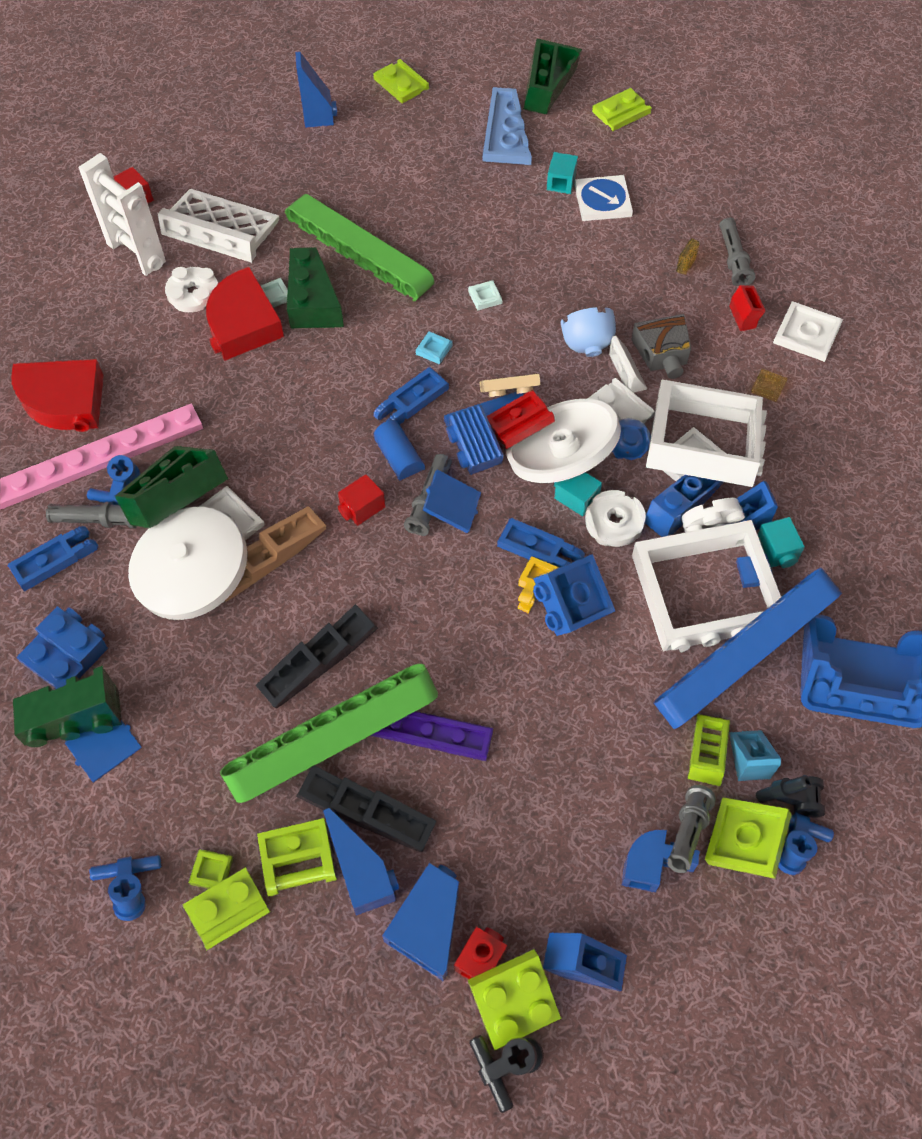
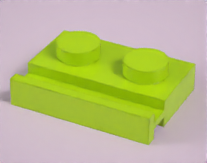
(401, 81)
(621, 109)
(226, 908)

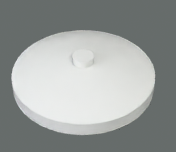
(576, 442)
(188, 563)

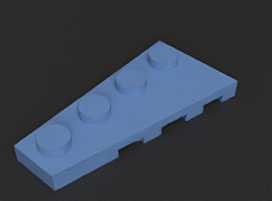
(505, 130)

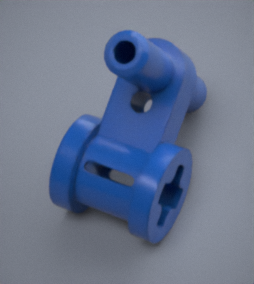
(119, 482)
(800, 844)
(126, 888)

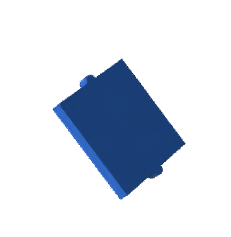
(451, 501)
(103, 751)

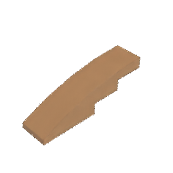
(278, 545)

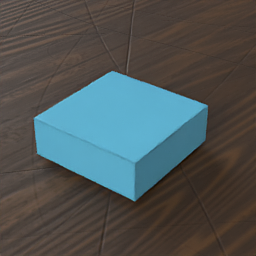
(434, 347)

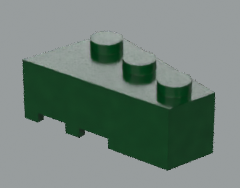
(549, 73)
(310, 292)
(170, 485)
(68, 710)

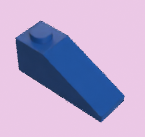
(315, 95)
(362, 868)

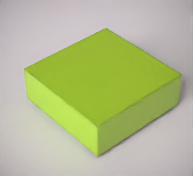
(210, 869)

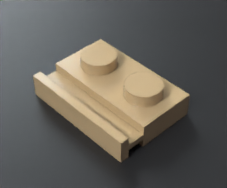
(498, 387)

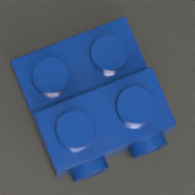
(573, 595)
(63, 647)

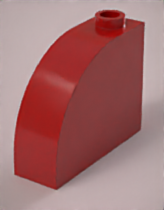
(241, 316)
(60, 392)

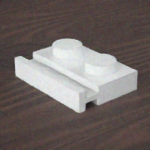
(623, 401)

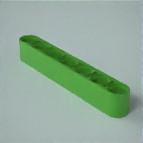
(360, 246)
(329, 733)

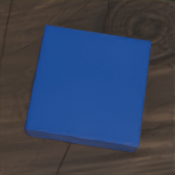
(747, 571)

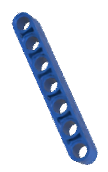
(747, 648)

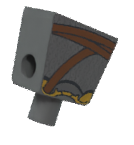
(663, 344)

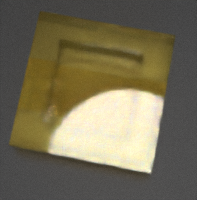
(688, 256)
(769, 385)

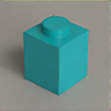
(562, 172)
(577, 492)
(781, 542)

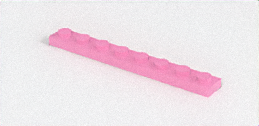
(97, 454)

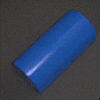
(398, 449)

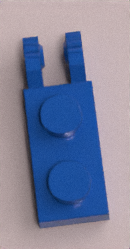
(412, 396)
(533, 542)
(52, 557)

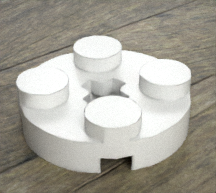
(184, 278)
(622, 506)
(721, 513)

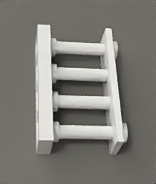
(122, 214)

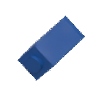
(584, 960)

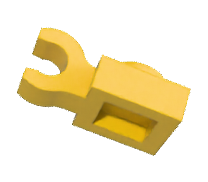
(533, 569)

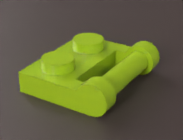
(292, 846)

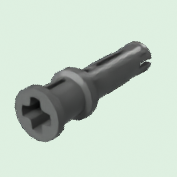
(738, 259)
(104, 514)
(419, 520)
(693, 818)

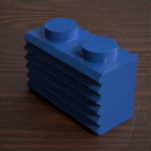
(474, 440)

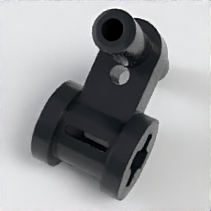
(801, 792)
(492, 1072)

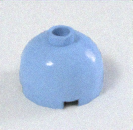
(589, 330)

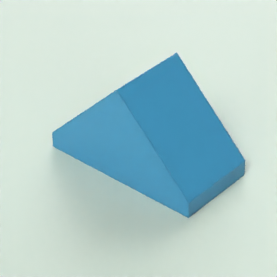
(753, 755)

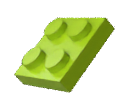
(748, 837)
(514, 999)

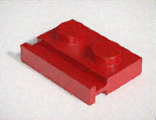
(520, 419)

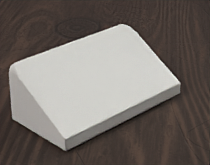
(625, 366)

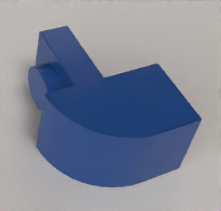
(645, 861)

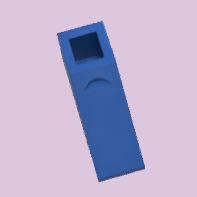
(683, 495)

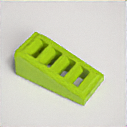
(704, 768)

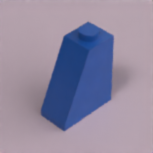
(426, 921)

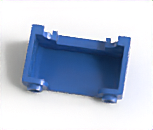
(861, 677)

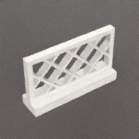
(215, 234)

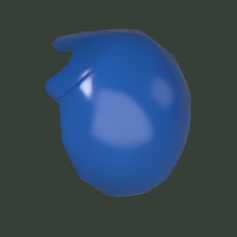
(633, 439)

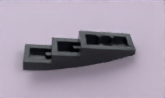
(316, 657)
(367, 808)

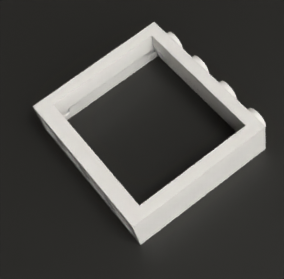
(702, 462)
(690, 544)

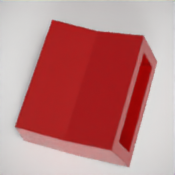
(746, 307)

